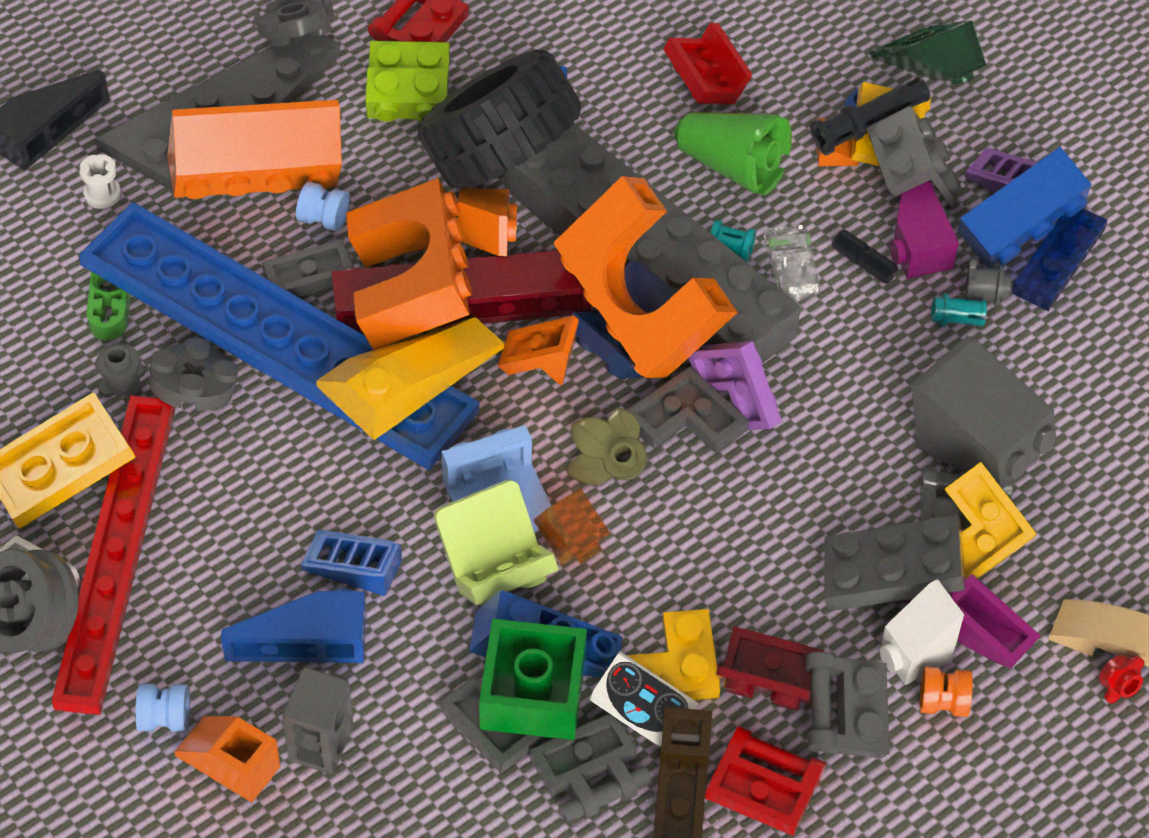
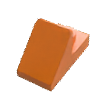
(540, 346)

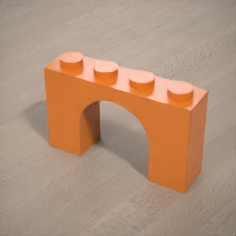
(597, 254)
(429, 291)

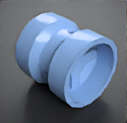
(322, 206)
(163, 707)

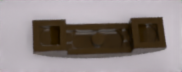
(682, 773)

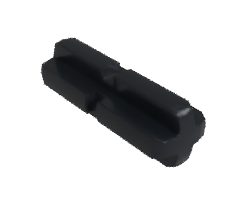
(869, 259)

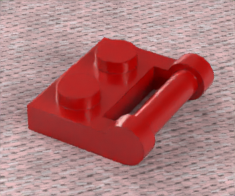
(431, 23)
(762, 792)

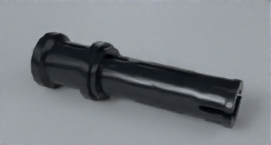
(853, 121)

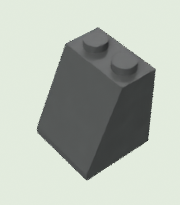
(980, 412)

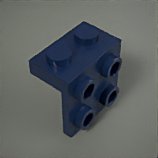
(648, 293)

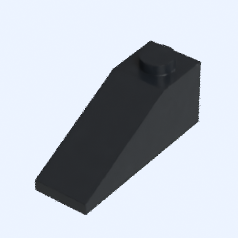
(44, 117)

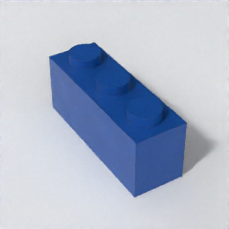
(1025, 208)

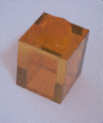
(572, 528)

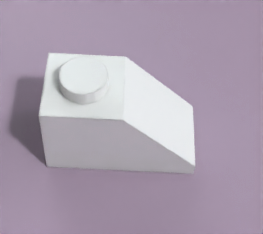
(922, 633)

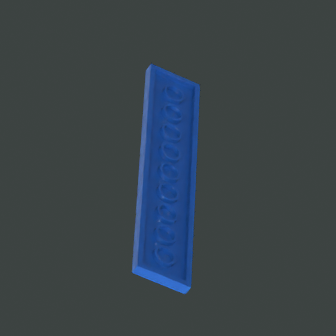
(256, 321)

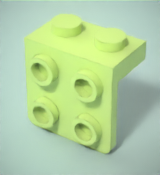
(492, 543)

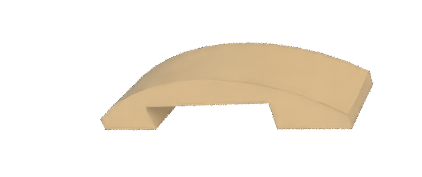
(1101, 625)

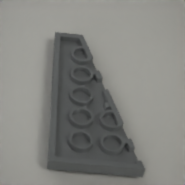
(264, 78)

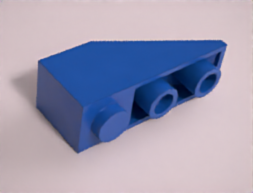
(600, 644)

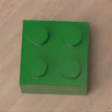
(533, 679)

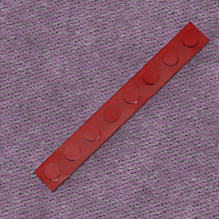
(113, 560)

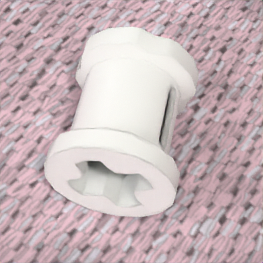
(103, 174)

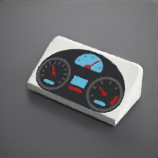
(638, 697)

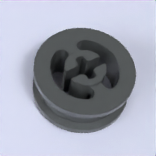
(45, 600)

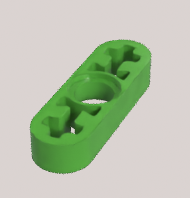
(96, 311)

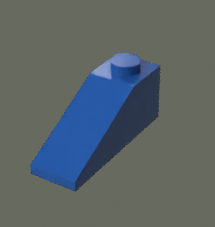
(309, 629)

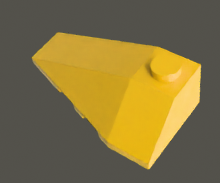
(400, 378)

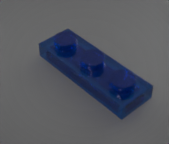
(1058, 258)

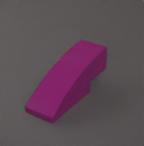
(991, 625)

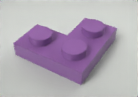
(740, 371)

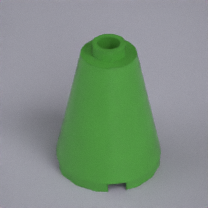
(738, 146)

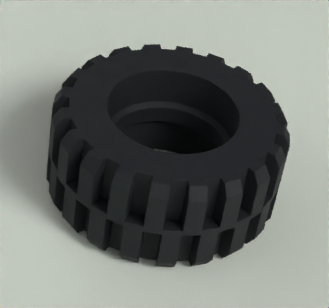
(499, 119)

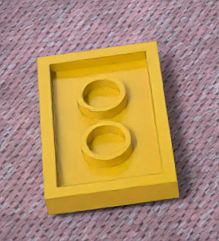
(60, 459)

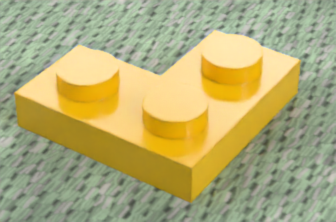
(995, 521)
(689, 655)

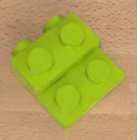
(406, 79)

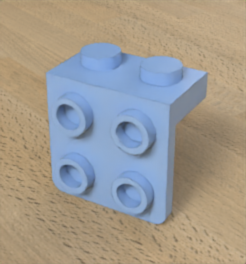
(492, 460)

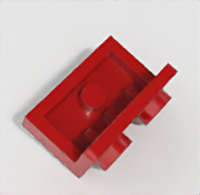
(709, 66)

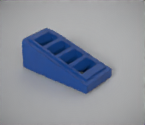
(364, 577)

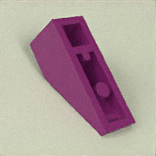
(923, 234)

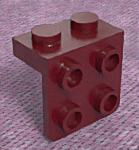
(767, 666)

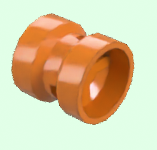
(946, 691)

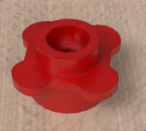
(1121, 677)

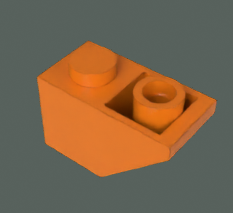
(487, 219)
(231, 754)

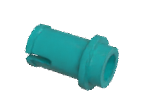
(958, 311)

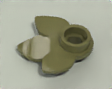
(602, 444)

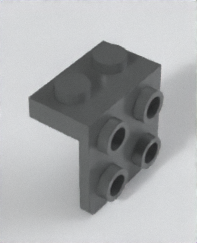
(912, 155)

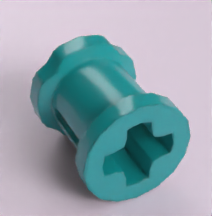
(737, 240)

